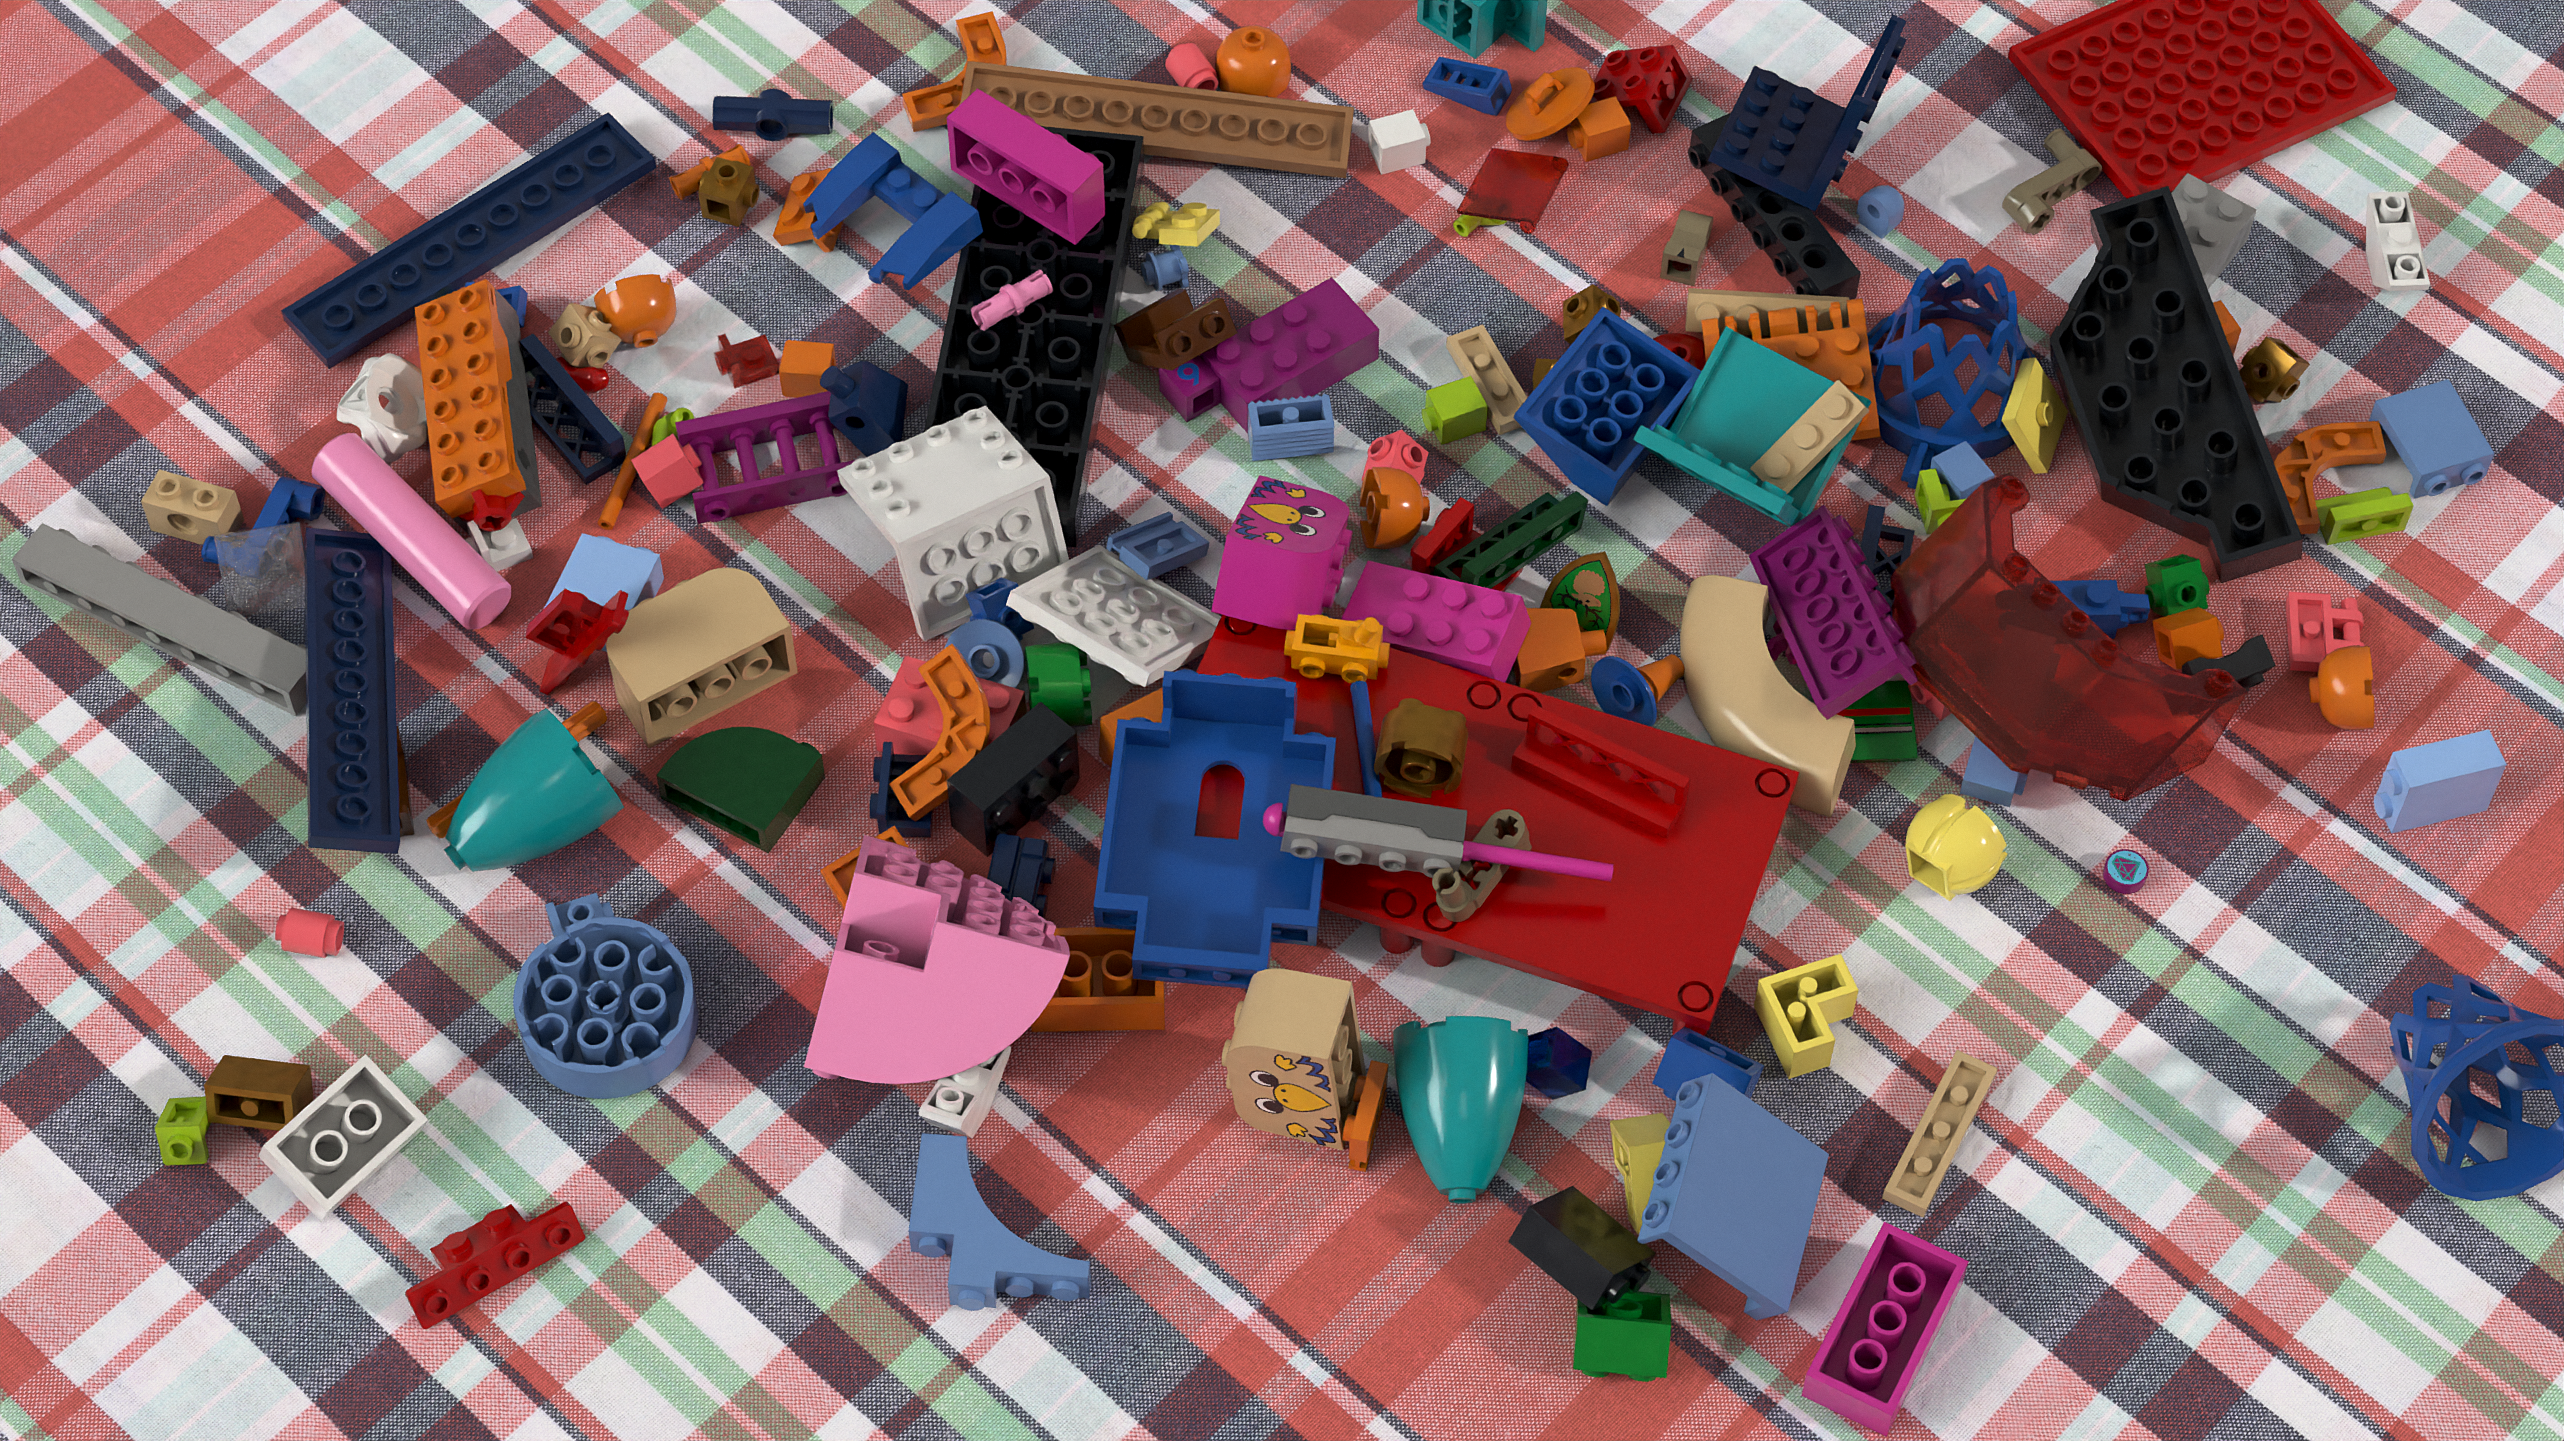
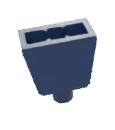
(866, 405)

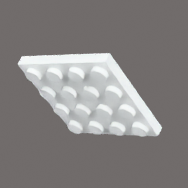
(1117, 615)

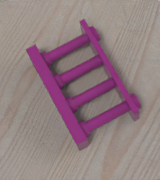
(755, 426)

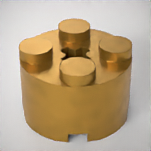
(1421, 749)

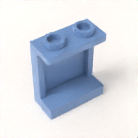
(2434, 438)

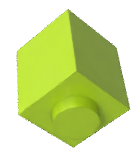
(1455, 410)

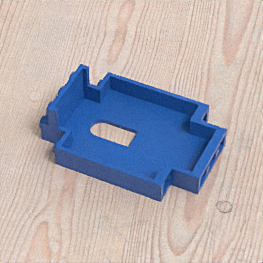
(1208, 902)

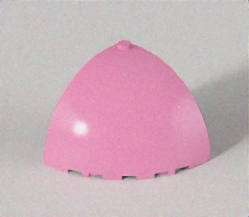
(929, 972)

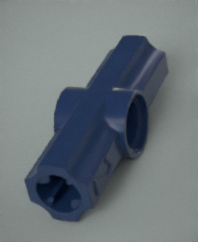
(773, 115)

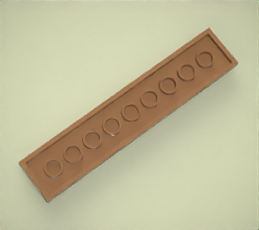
(1178, 118)

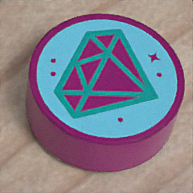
(2125, 871)

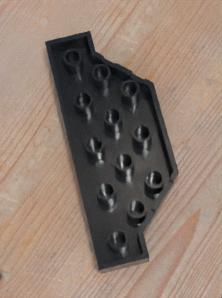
(2164, 395)

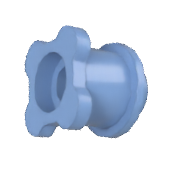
(1165, 268)

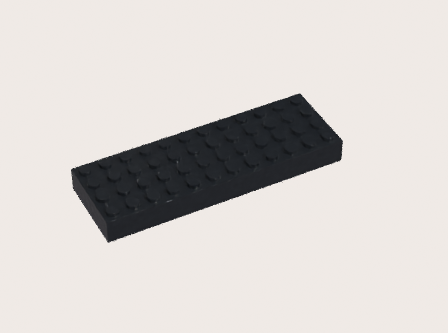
(1050, 363)

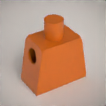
(1555, 650)

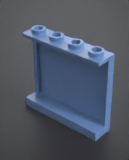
(1735, 1192)

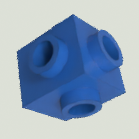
(990, 603)

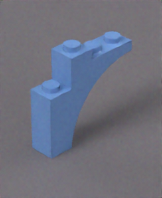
(984, 1253)

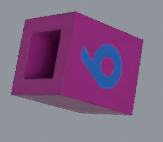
(1190, 388)

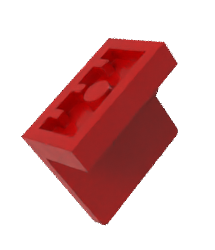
(1645, 78)

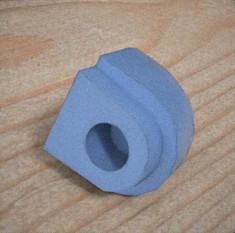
(1881, 209)

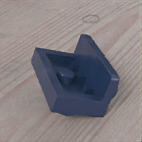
(885, 804)

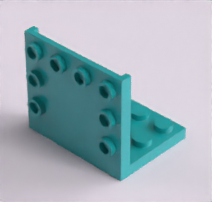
(1735, 416)

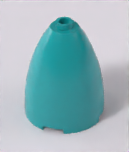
(529, 799)
(1461, 1097)

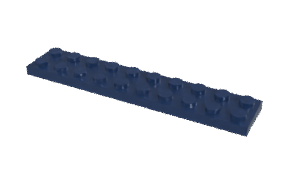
(468, 239)
(350, 694)

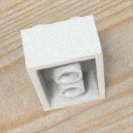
(343, 1137)

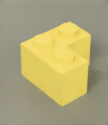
(1798, 1008)
(1637, 1154)

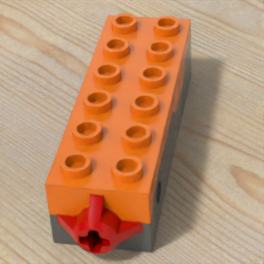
(477, 407)

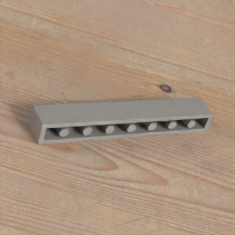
(165, 616)

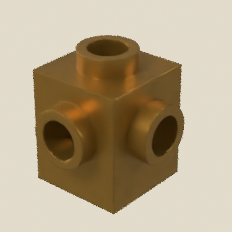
(728, 191)
(1582, 308)
(2272, 370)

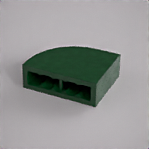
(743, 781)

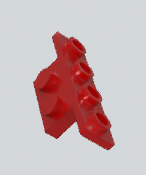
(574, 630)
(489, 1257)

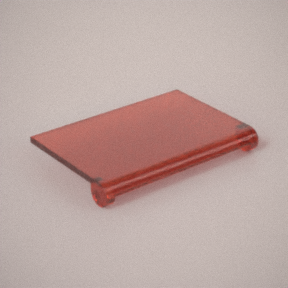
(1514, 187)

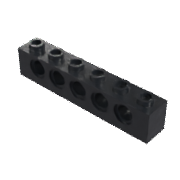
(1779, 226)

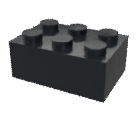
(1014, 778)

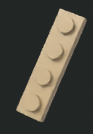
(1723, 303)
(1939, 1133)

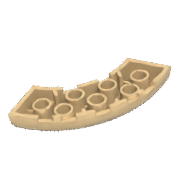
(1748, 700)

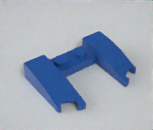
(939, 220)

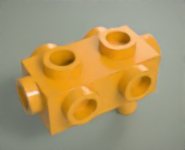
(1337, 647)

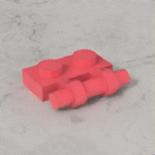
(2312, 624)

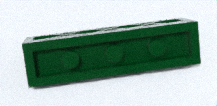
(1512, 552)

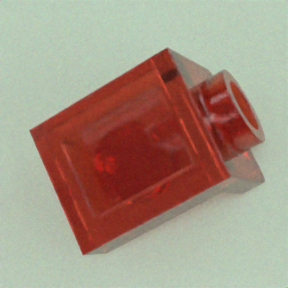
(746, 360)

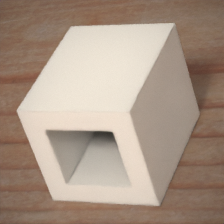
(1398, 141)

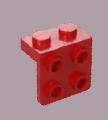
(1450, 533)

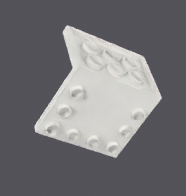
(960, 514)

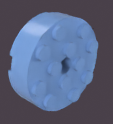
(606, 1008)

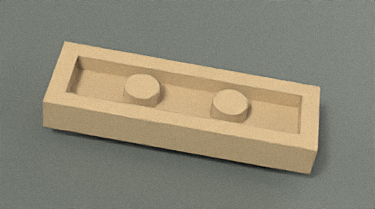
(1480, 358)
(1810, 437)

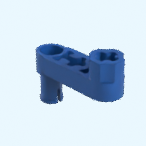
(285, 504)

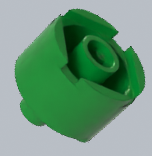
(1059, 681)

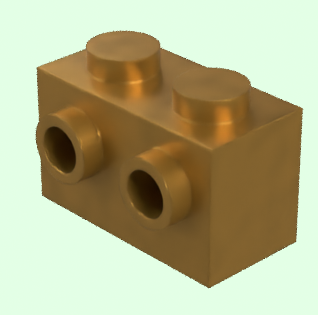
(257, 1092)

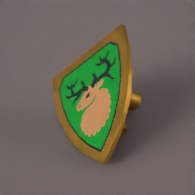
(1590, 590)

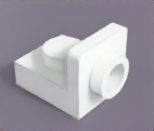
(500, 547)

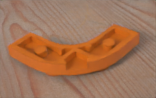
(982, 44)
(2322, 449)
(962, 736)

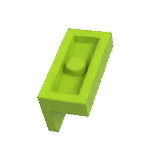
(2363, 514)

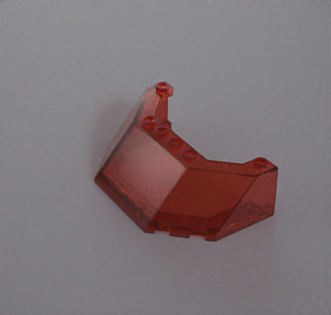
(2037, 670)

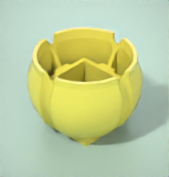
(1953, 847)

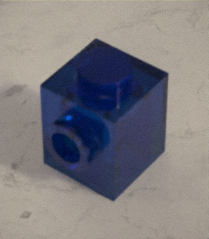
(1557, 1063)

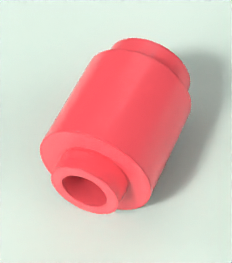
(1191, 67)
(309, 933)

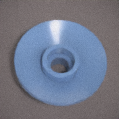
(993, 637)

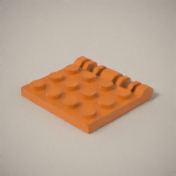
(1832, 353)

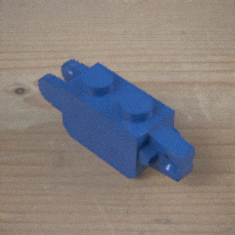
(2106, 604)

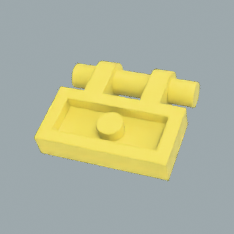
(1183, 227)

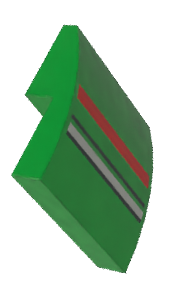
(1884, 724)

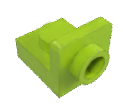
(1933, 500)
(183, 1131)

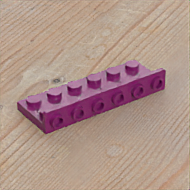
(1831, 611)

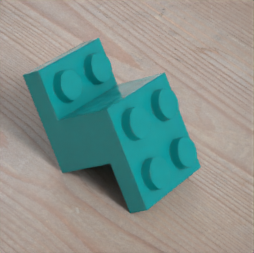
(1479, 23)

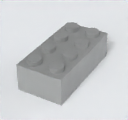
(2214, 224)

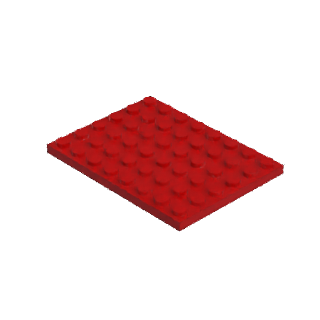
(2198, 84)

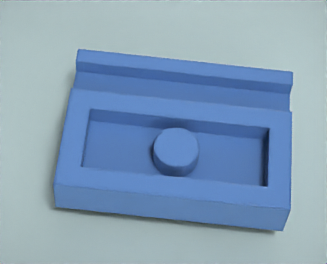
(1158, 545)

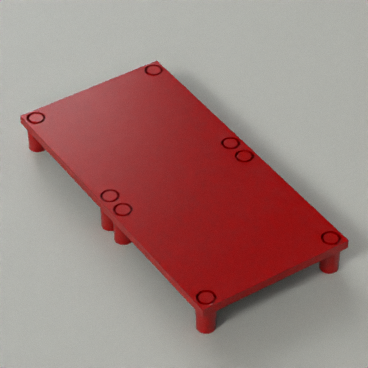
(1645, 939)

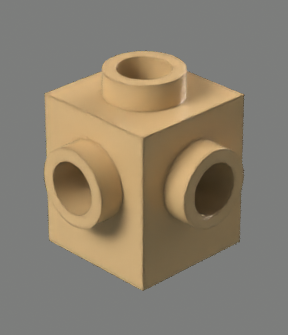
(584, 336)

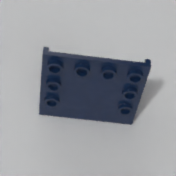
(1795, 138)

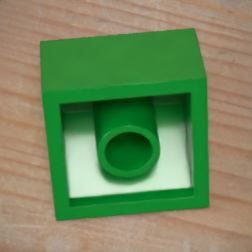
(1624, 1337)

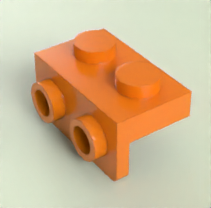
(794, 222)

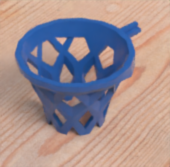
(1929, 299)
(2532, 1151)

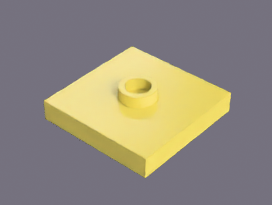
(2034, 415)

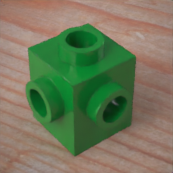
(2176, 585)

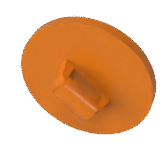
(1550, 103)

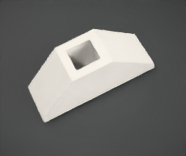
(2394, 243)
(964, 1099)

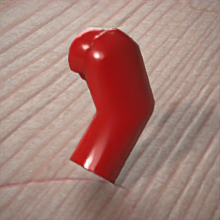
(588, 378)

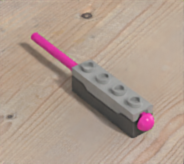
(1397, 835)

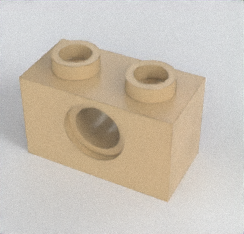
(190, 508)

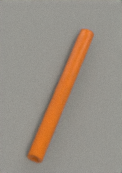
(628, 471)

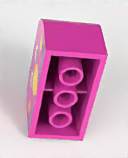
(1283, 555)

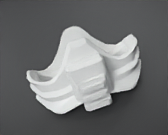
(402, 422)

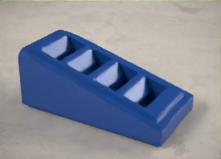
(1487, 98)

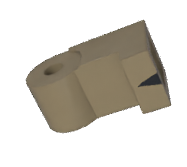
(1687, 246)

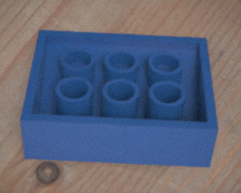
(1599, 399)

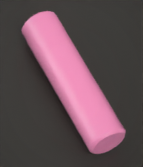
(411, 531)

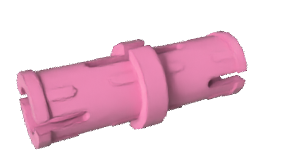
(1011, 300)

